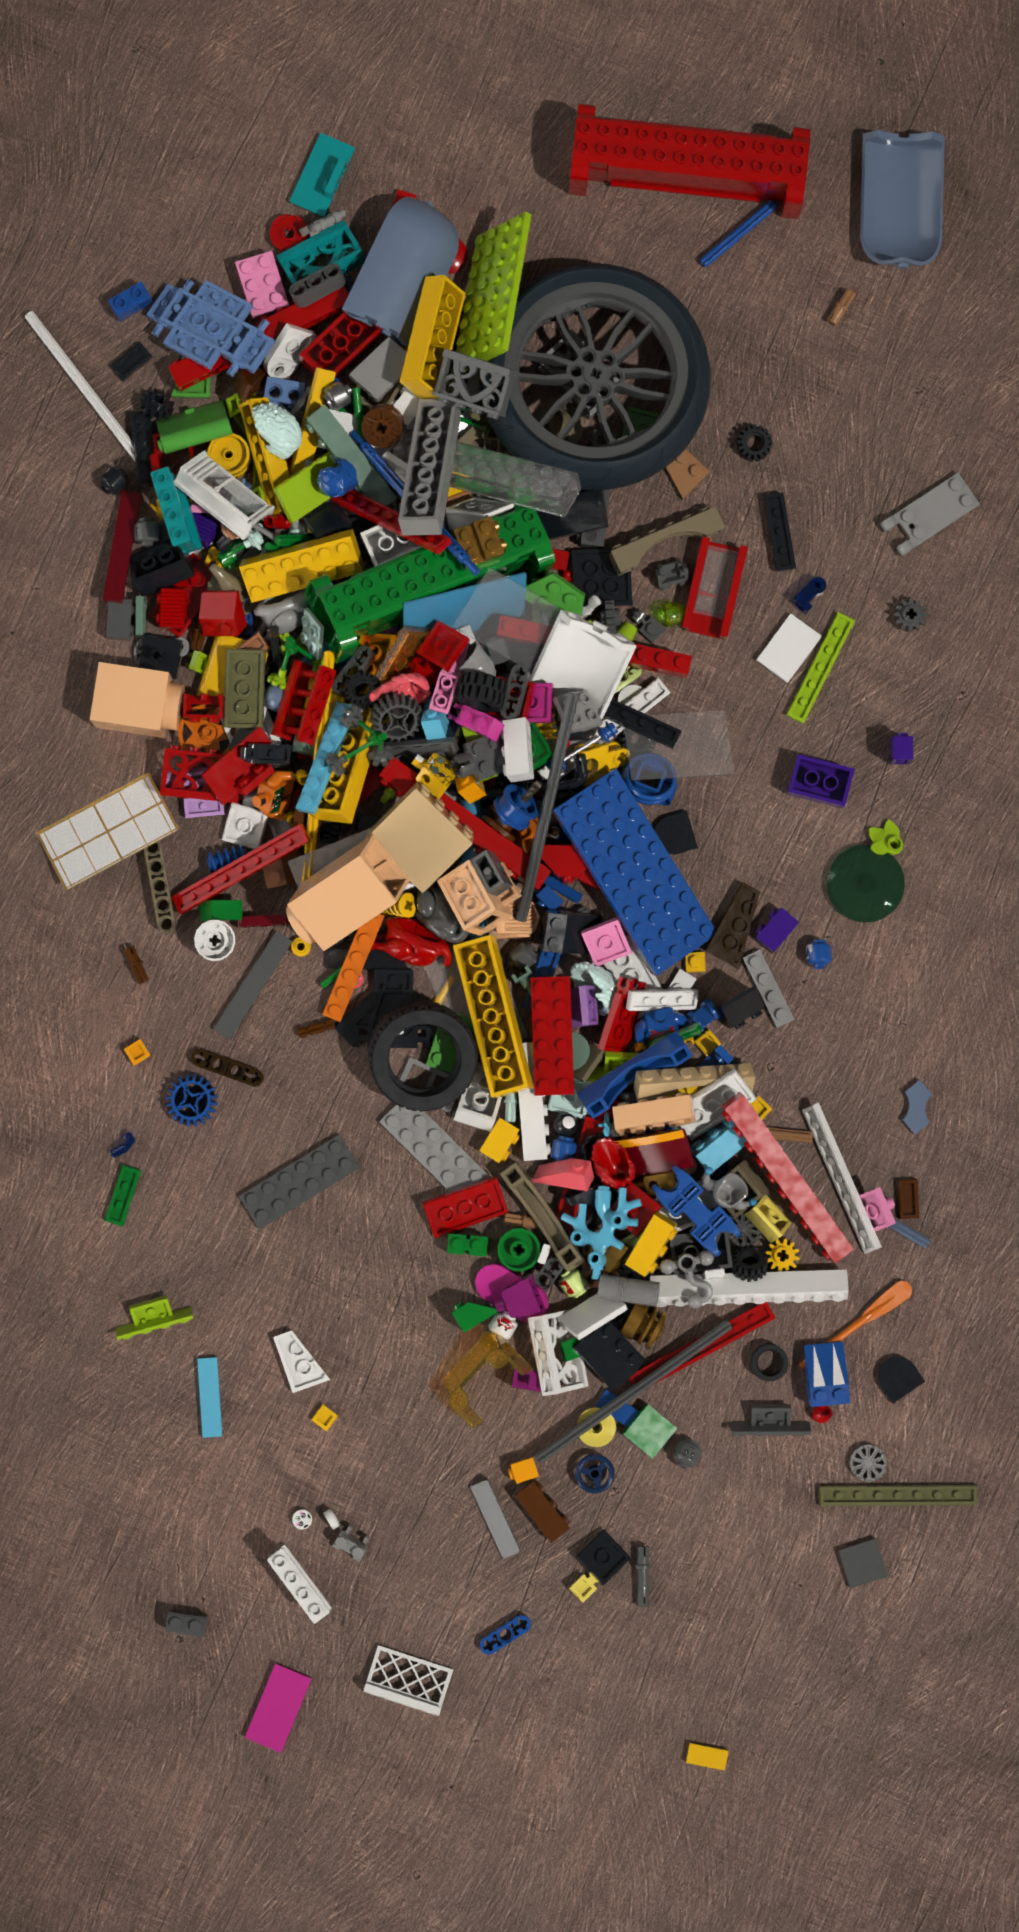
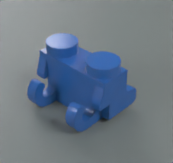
(704, 1015)

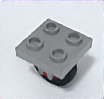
(586, 714)

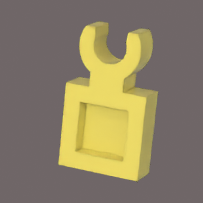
(583, 1587)

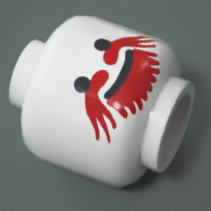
(503, 1324)

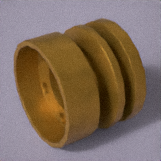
(644, 1324)

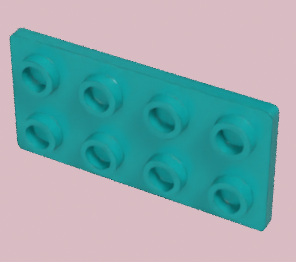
(322, 175)

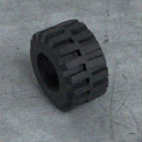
(481, 691)

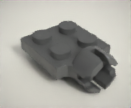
(480, 759)

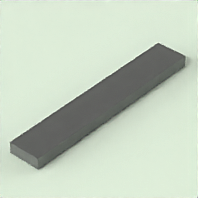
(253, 985)

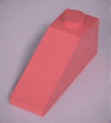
(566, 1173)

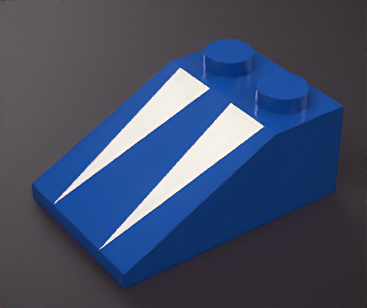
(826, 1374)

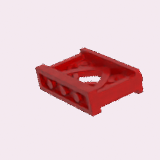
(177, 788)

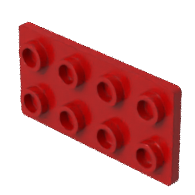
(234, 775)

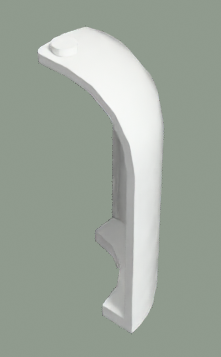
(582, 658)

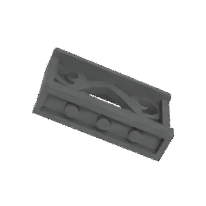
(498, 374)

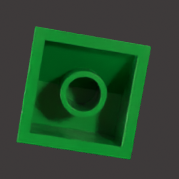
(471, 1314)

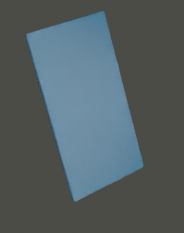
(443, 606)

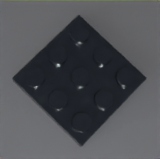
(596, 576)

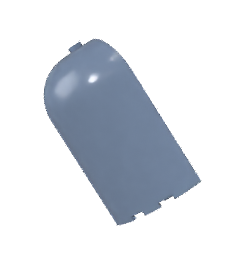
(902, 197)
(409, 246)

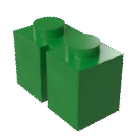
(475, 1245)

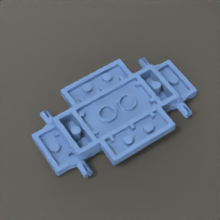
(210, 326)

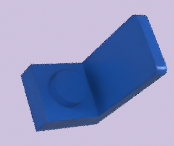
(717, 1057)

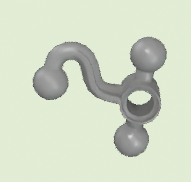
(706, 1258)

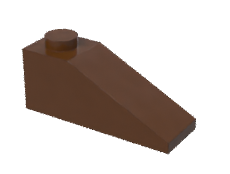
(249, 383)

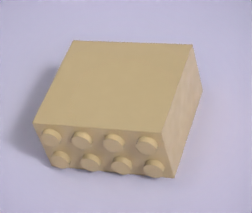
(422, 836)

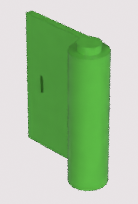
(193, 427)

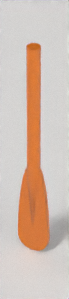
(884, 1303)

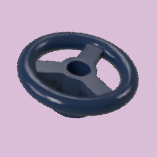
(580, 1469)

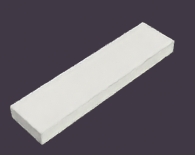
(662, 998)

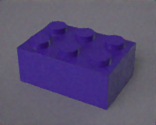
(820, 781)

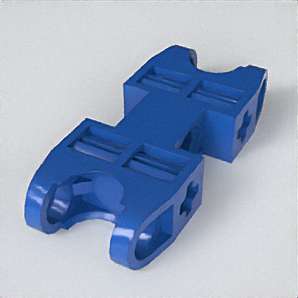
(707, 1222)

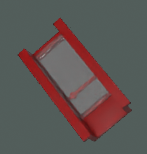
(714, 589)

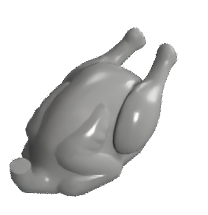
(281, 611)

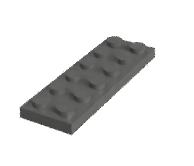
(299, 1182)

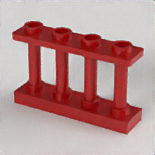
(292, 700)

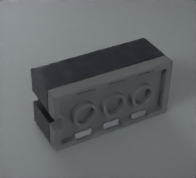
(446, 747)

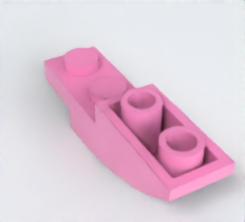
(447, 685)

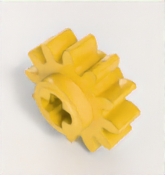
(788, 1251)

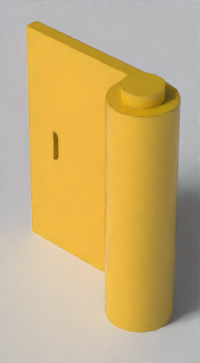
(213, 677)

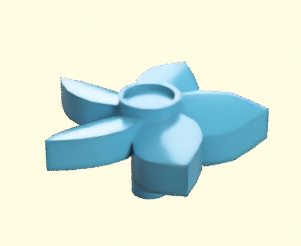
(607, 1125)

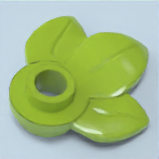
(883, 838)

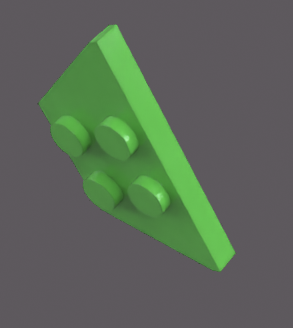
(558, 592)

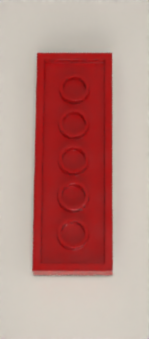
(552, 1036)

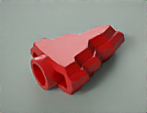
(426, 669)

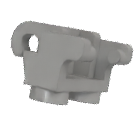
(351, 1544)

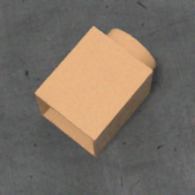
(136, 700)

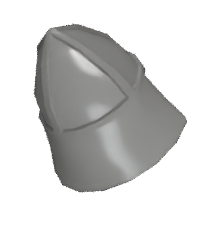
(478, 660)

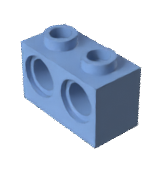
(286, 388)

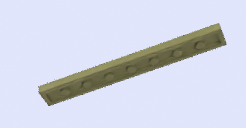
(898, 1495)

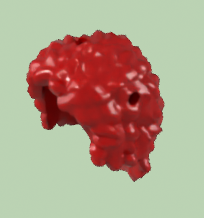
(612, 1163)

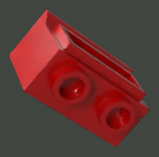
(203, 699)

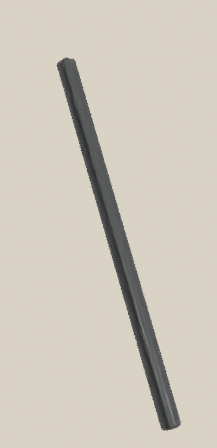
(547, 806)
(633, 1391)

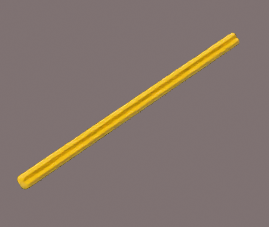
(312, 822)

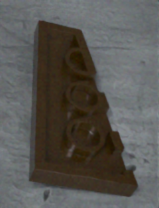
(732, 932)

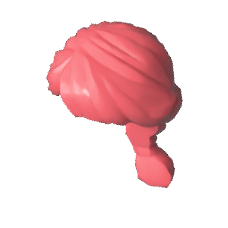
(409, 683)

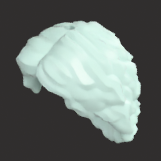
(278, 429)
(592, 975)

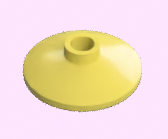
(603, 1435)

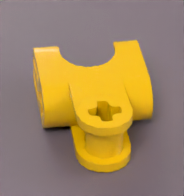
(603, 758)

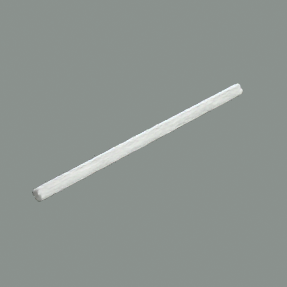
(81, 383)

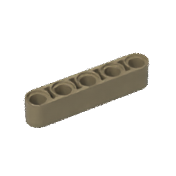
(158, 896)

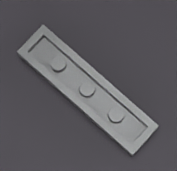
(768, 988)

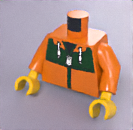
(275, 794)

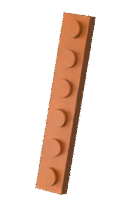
(352, 968)

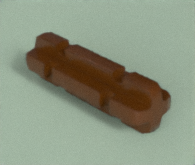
(316, 1028)

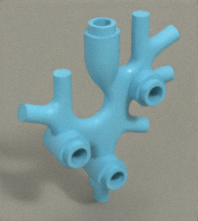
(604, 1237)

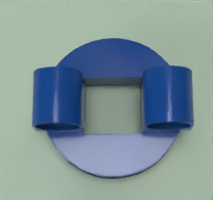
(648, 795)

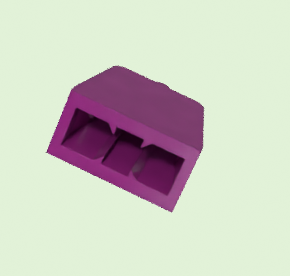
(521, 1298)

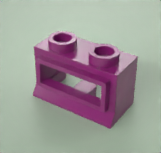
(528, 1381)

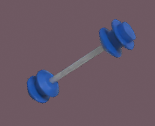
(604, 734)

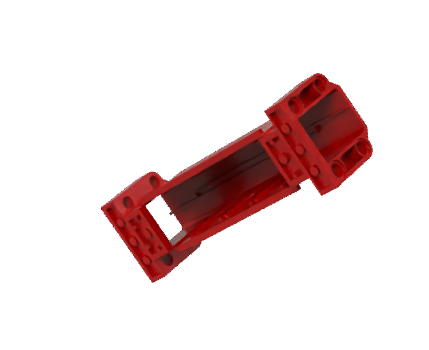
(690, 160)

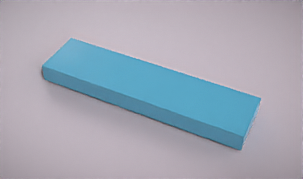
(209, 1397)

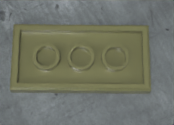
(244, 688)

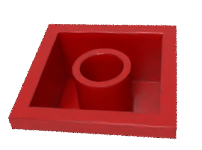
(221, 613)

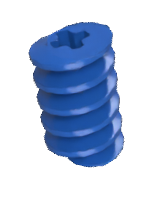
(220, 860)

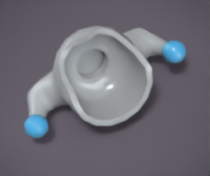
(728, 1190)

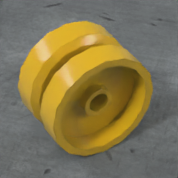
(228, 445)

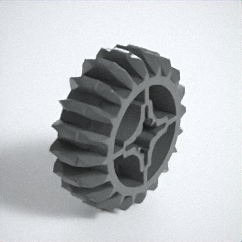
(398, 709)

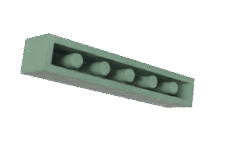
(340, 445)

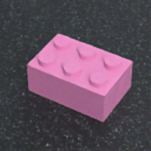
(262, 284)

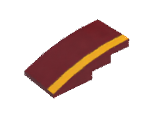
(658, 1151)

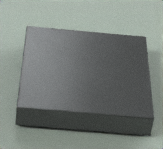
(862, 1563)

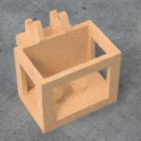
(472, 901)

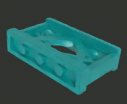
(304, 253)
(176, 511)

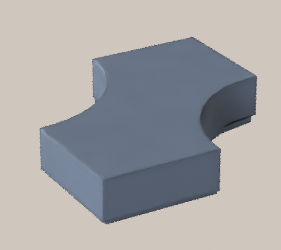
(916, 1114)

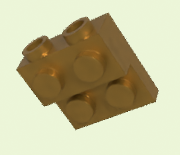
(481, 540)

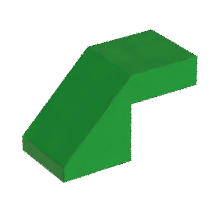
(221, 910)

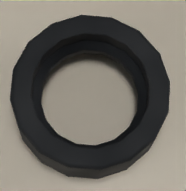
(754, 1362)

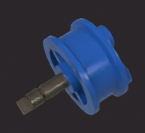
(517, 805)

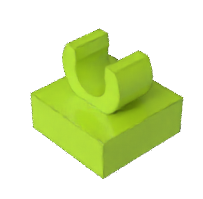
(197, 662)

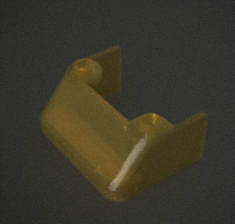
(490, 1349)

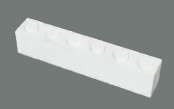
(532, 1117)

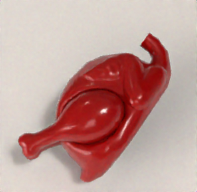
(412, 942)

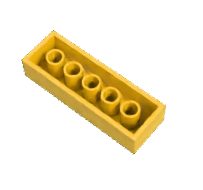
(431, 334)
(296, 565)

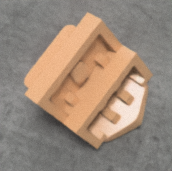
(514, 929)

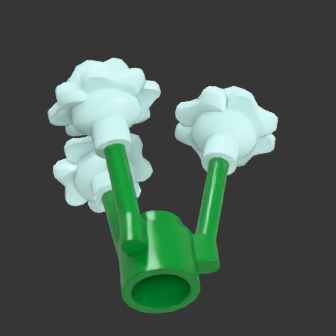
(227, 556)

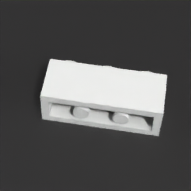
(517, 750)

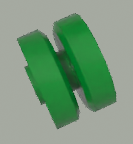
(515, 1238)

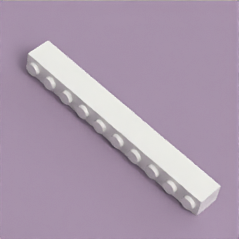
(773, 1287)

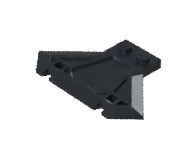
(390, 990)

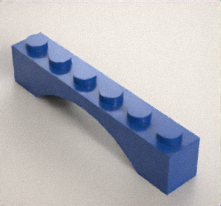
(602, 1093)

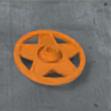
(204, 733)

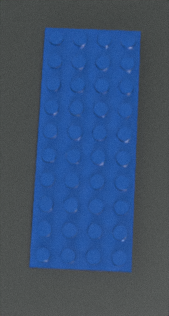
(634, 872)

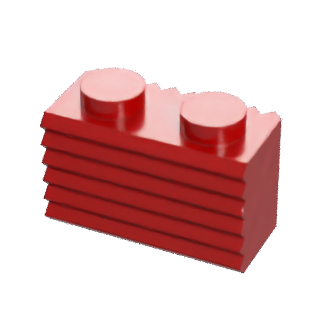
(171, 608)

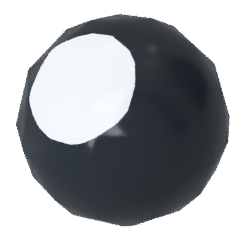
(565, 1124)

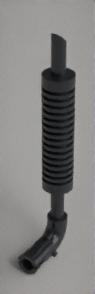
(581, 777)

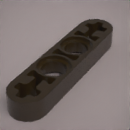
(228, 1065)

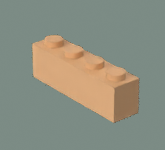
(653, 1114)

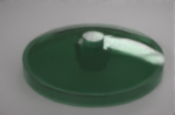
(865, 884)

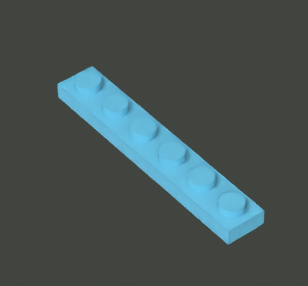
(320, 770)

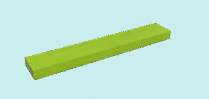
(820, 668)

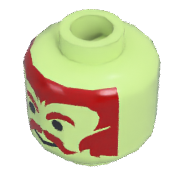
(573, 1283)

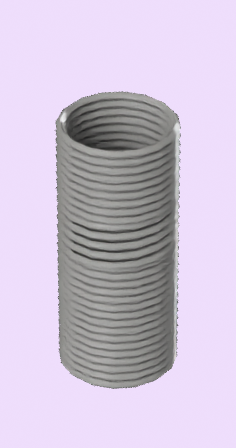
(636, 1290)

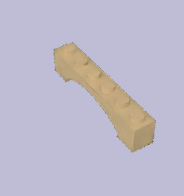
(654, 1083)

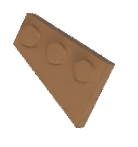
(686, 472)

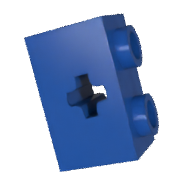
(130, 301)

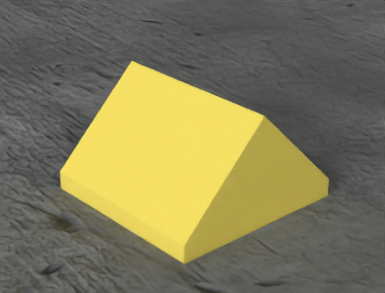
(768, 1219)

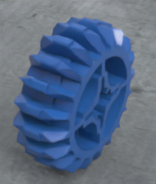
(176, 1108)

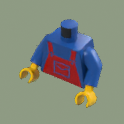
(657, 1024)

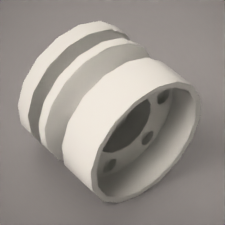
(206, 932)

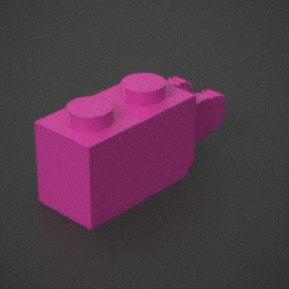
(477, 722)

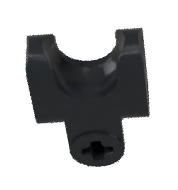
(578, 1196)

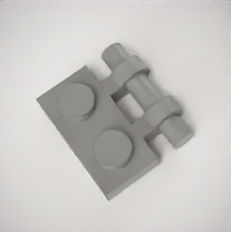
(323, 223)

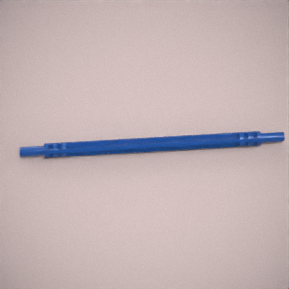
(397, 483)

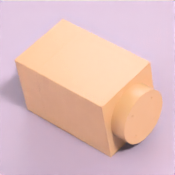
(346, 894)

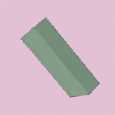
(140, 616)

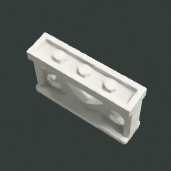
(548, 1367)
(299, 1584)

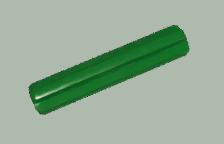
(290, 540)
(685, 1033)

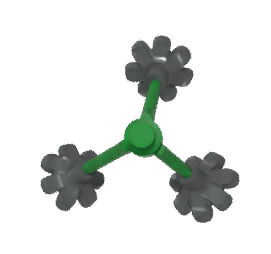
(379, 754)

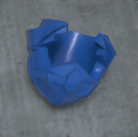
(338, 480)

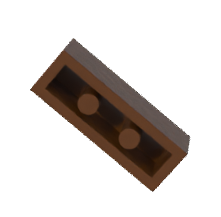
(543, 1510)

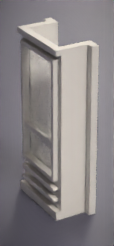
(222, 494)

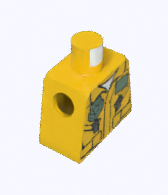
(435, 773)

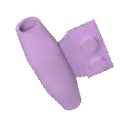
(197, 807)

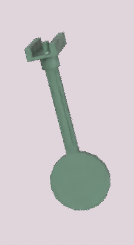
(581, 1048)

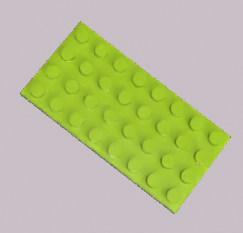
(493, 289)

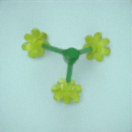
(289, 648)

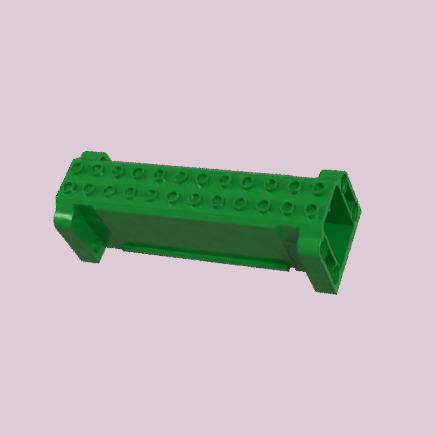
(375, 597)

